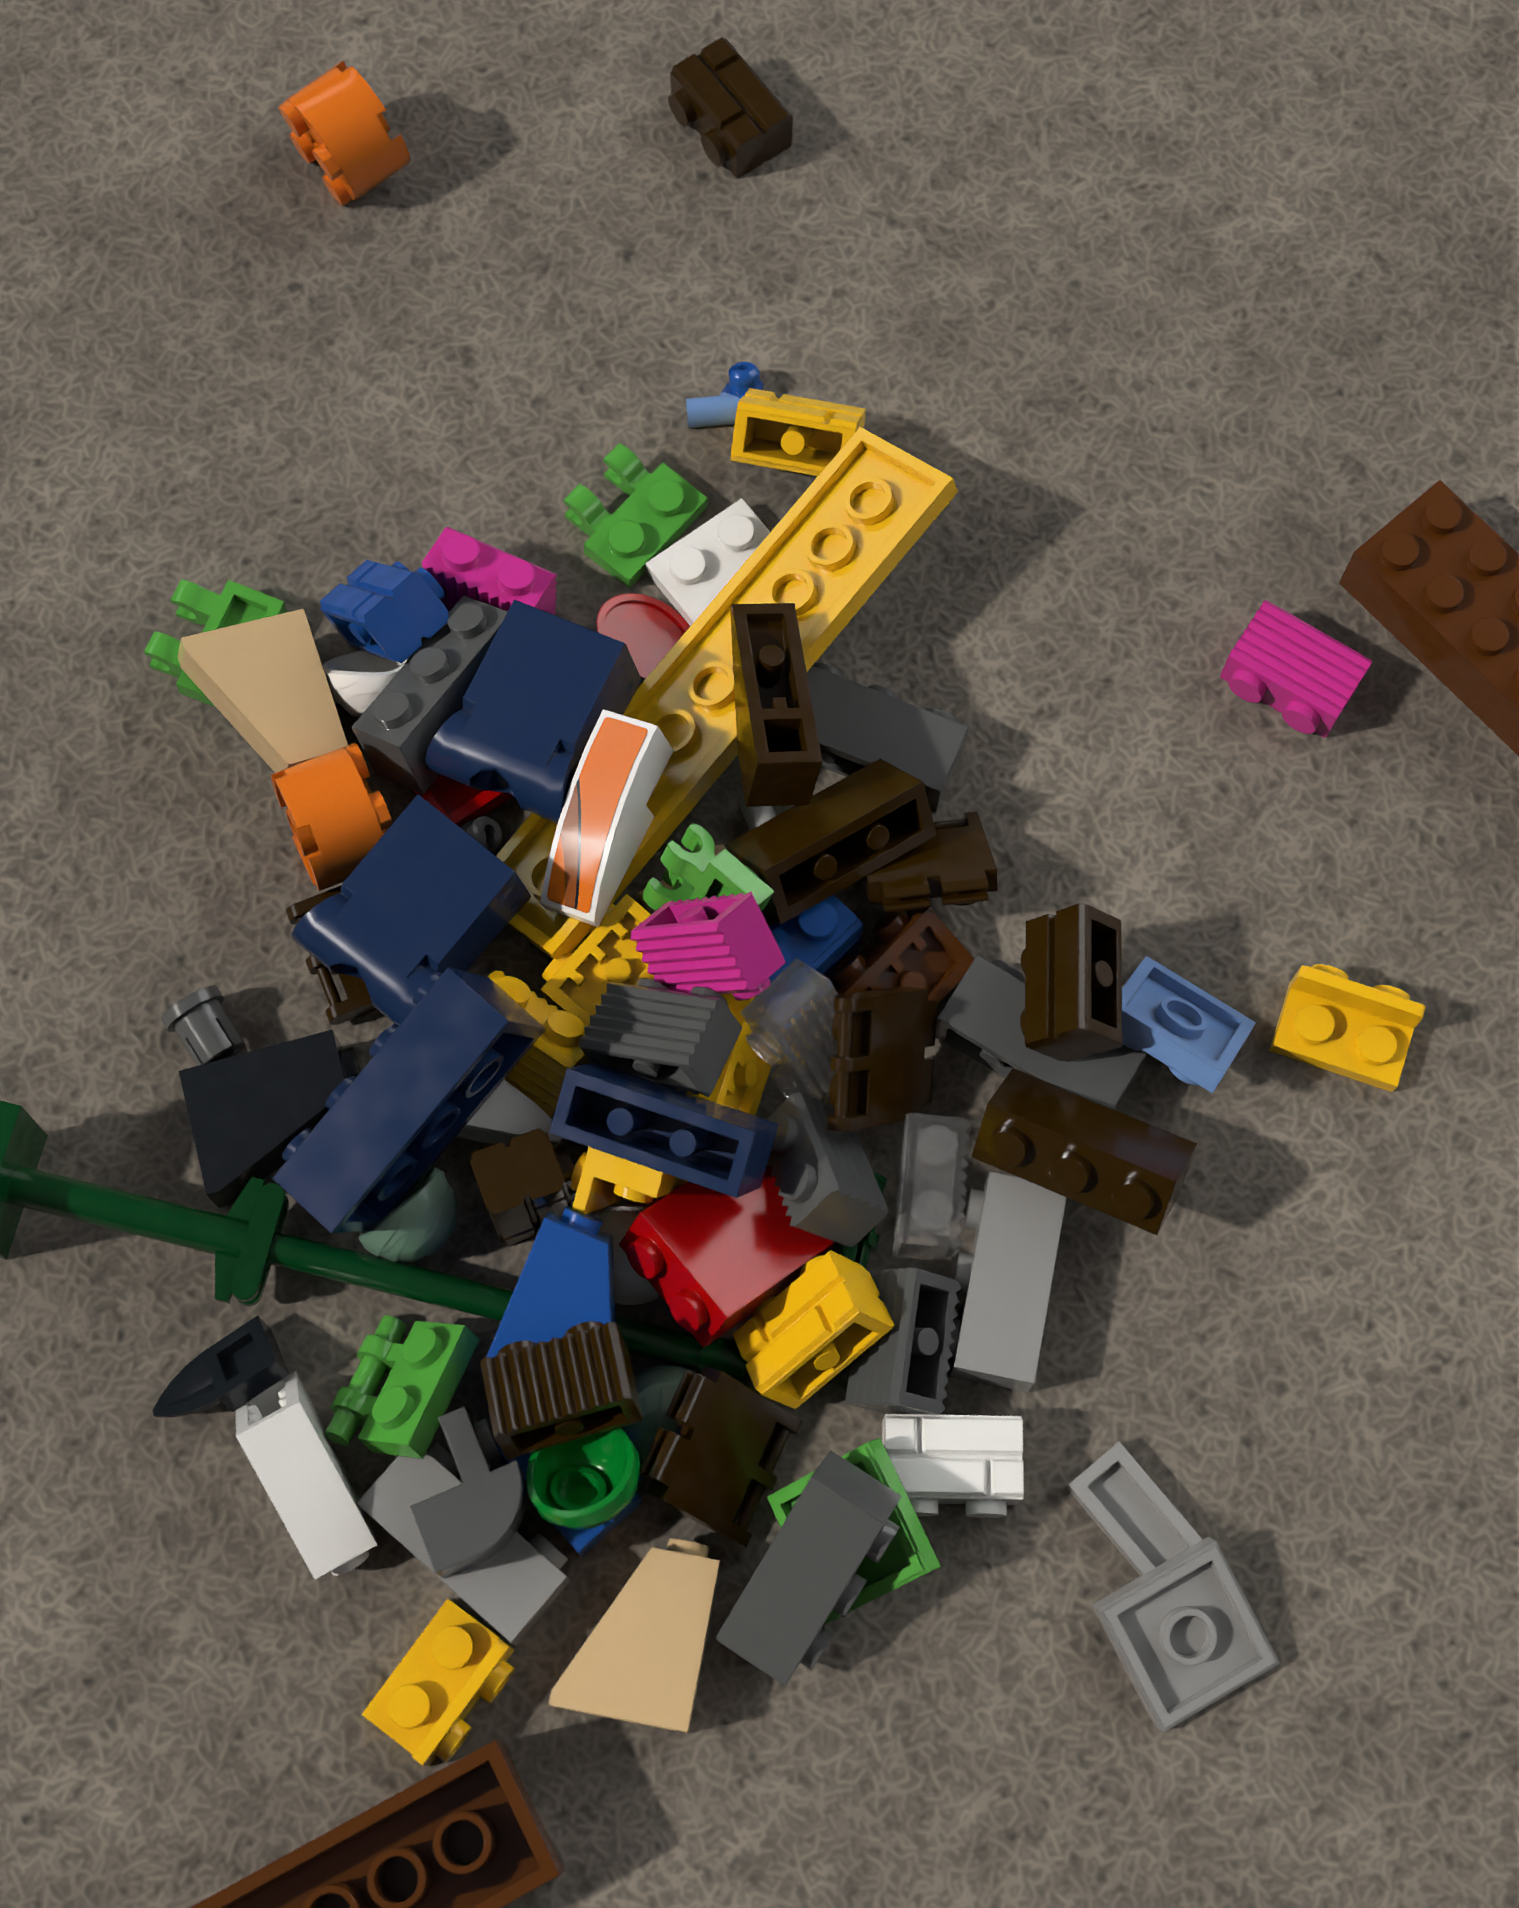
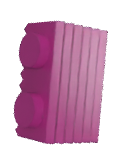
(487, 574)
(1294, 670)
(710, 945)

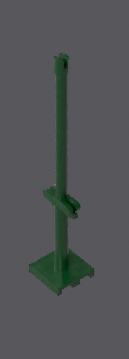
(252, 1241)

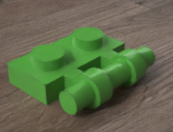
(416, 1392)

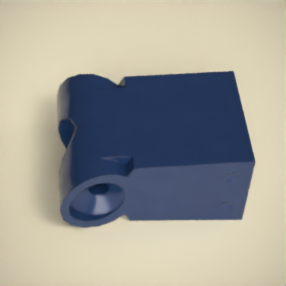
(533, 709)
(413, 909)

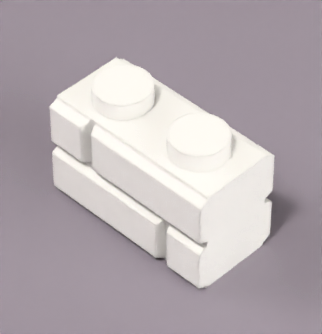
(957, 1461)

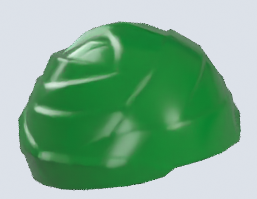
(584, 1479)

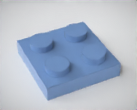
(1181, 1025)

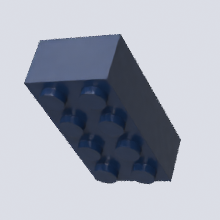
(407, 1101)

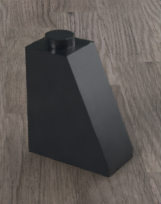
(256, 1104)

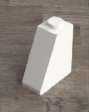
(305, 1478)

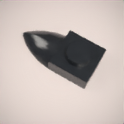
(226, 1373)

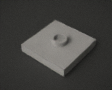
(1185, 1634)

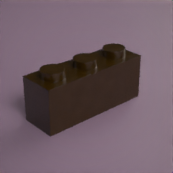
(836, 837)
(1083, 1150)

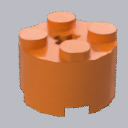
(344, 129)
(332, 813)

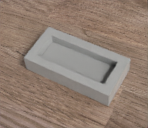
(1132, 1510)

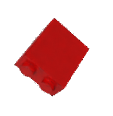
(718, 1253)

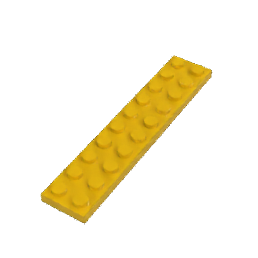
(821, 557)

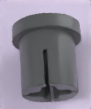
(204, 1026)

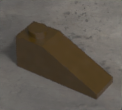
(773, 706)

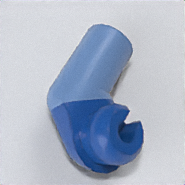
(722, 409)

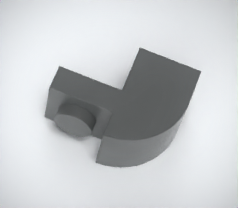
(476, 1516)

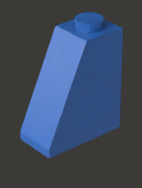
(562, 1282)

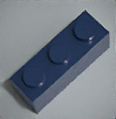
(664, 1129)

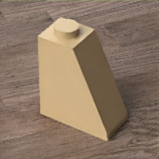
(268, 686)
(649, 1644)

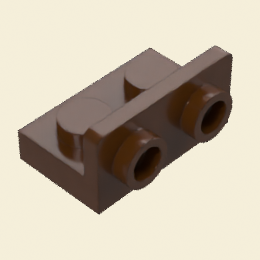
(907, 951)

